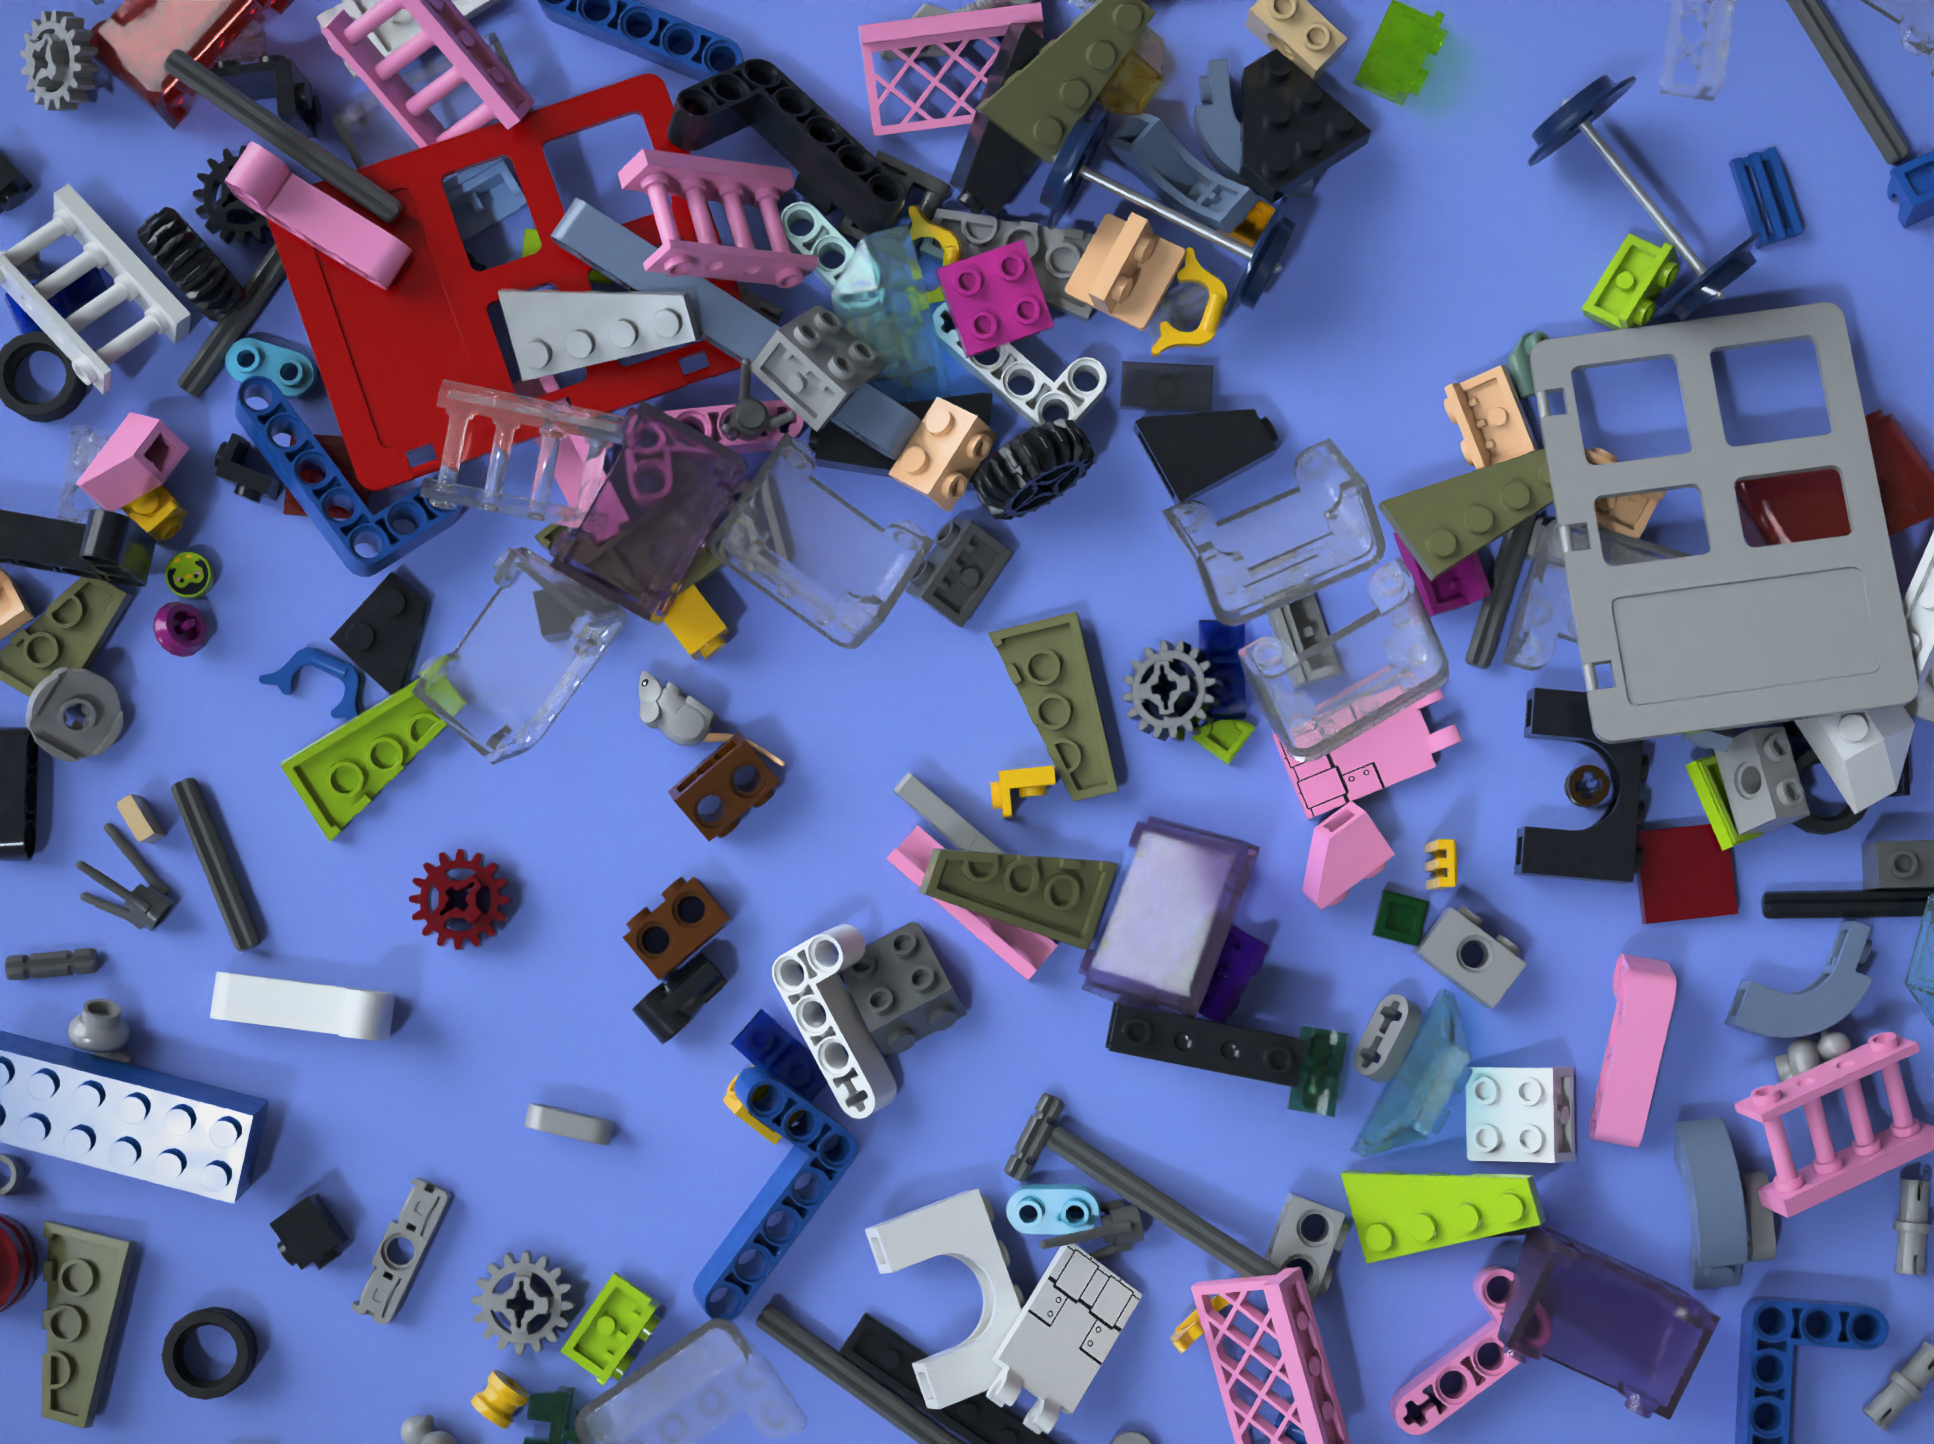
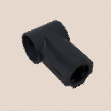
(671, 1005)

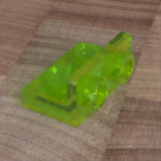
(1398, 52)

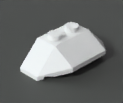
(1862, 751)

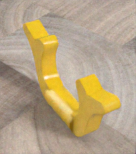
(948, 239)
(1212, 314)
(1191, 1327)

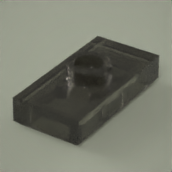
(1166, 387)

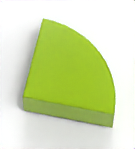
(1224, 738)

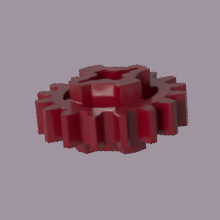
(446, 885)

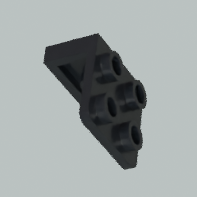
(276, 79)

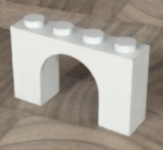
(964, 1231)

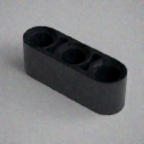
(18, 793)

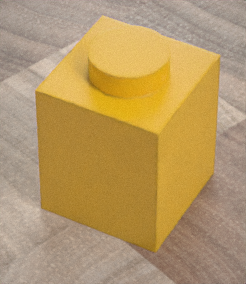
(696, 624)

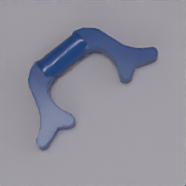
(328, 663)

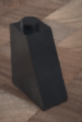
(1204, 448)

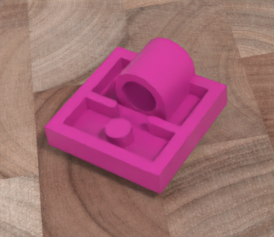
(994, 298)

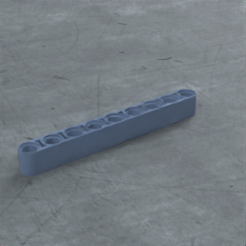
(720, 318)

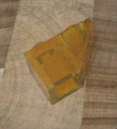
(1136, 76)

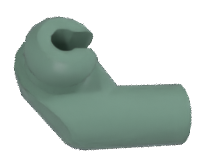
(1519, 364)

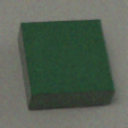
(1400, 918)

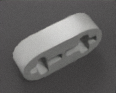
(1387, 1038)
(569, 1124)
(1759, 1219)

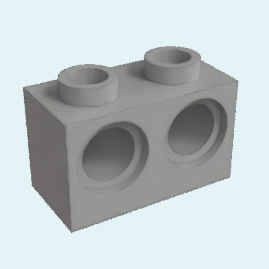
(1290, 1243)

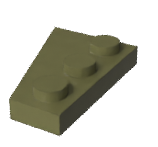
(64, 635)

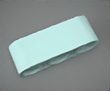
(818, 242)

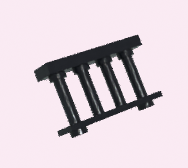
(1205, 1045)

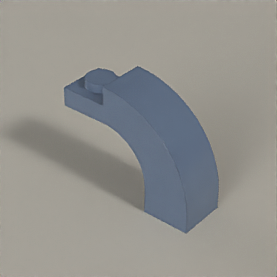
(1219, 129)
(1179, 177)
(1815, 1008)
(1714, 1202)

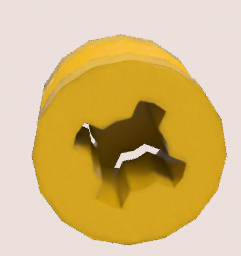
(500, 1399)

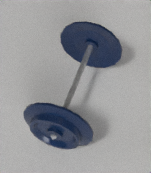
(1576, 116)
(1073, 165)

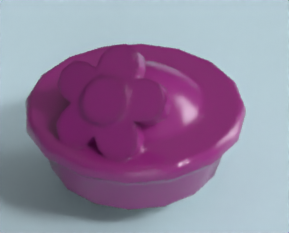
(180, 629)

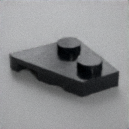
(384, 632)

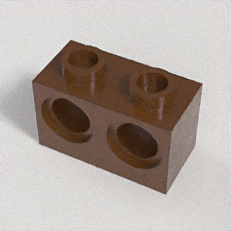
(716, 778)
(683, 936)

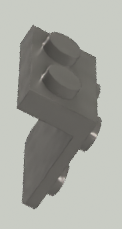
(902, 990)

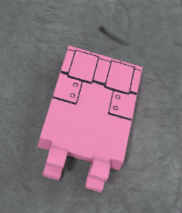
(1370, 761)

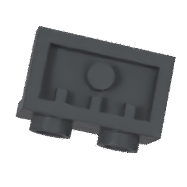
(958, 570)

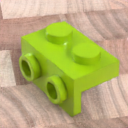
(1632, 283)
(611, 1328)

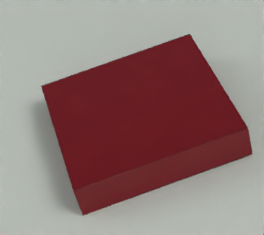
(1684, 875)

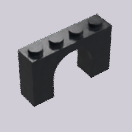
(1607, 847)

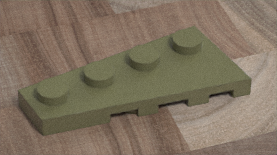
(1063, 81)
(1468, 512)
(1058, 688)
(1031, 892)
(84, 1300)

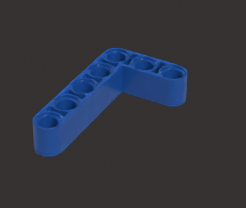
(657, 44)
(334, 489)
(777, 1194)
(1779, 1343)

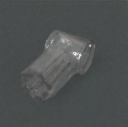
(1180, 308)

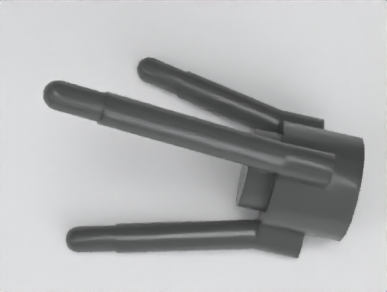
(750, 415)
(146, 904)
(1119, 1226)

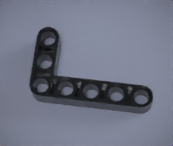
(796, 127)
(103, 549)

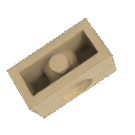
(1297, 33)

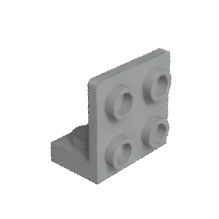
(815, 365)

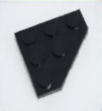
(1290, 127)

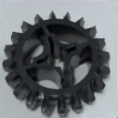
(191, 264)
(1033, 469)

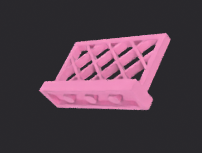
(936, 31)
(1301, 1364)

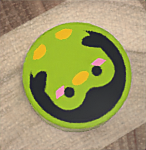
(189, 575)

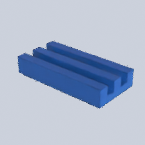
(1782, 192)

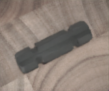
(51, 964)
(1034, 1137)

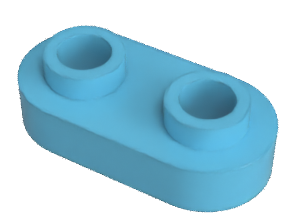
(272, 363)
(1052, 1208)

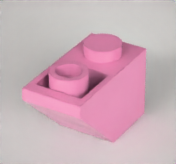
(132, 462)
(1342, 854)

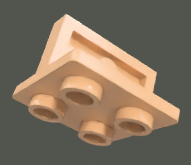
(1125, 270)

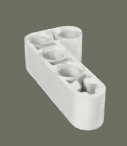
(1014, 364)
(303, 1006)
(858, 1081)

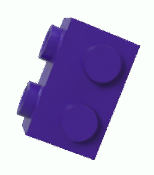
(1237, 963)

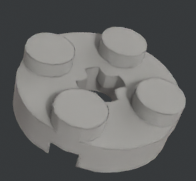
(66, 688)

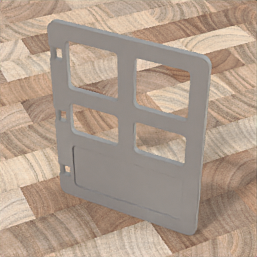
(1743, 627)

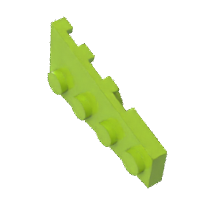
(360, 757)
(1428, 1211)

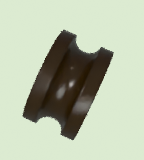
(1578, 775)

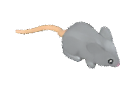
(682, 718)

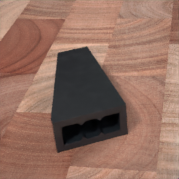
(992, 160)
(843, 451)

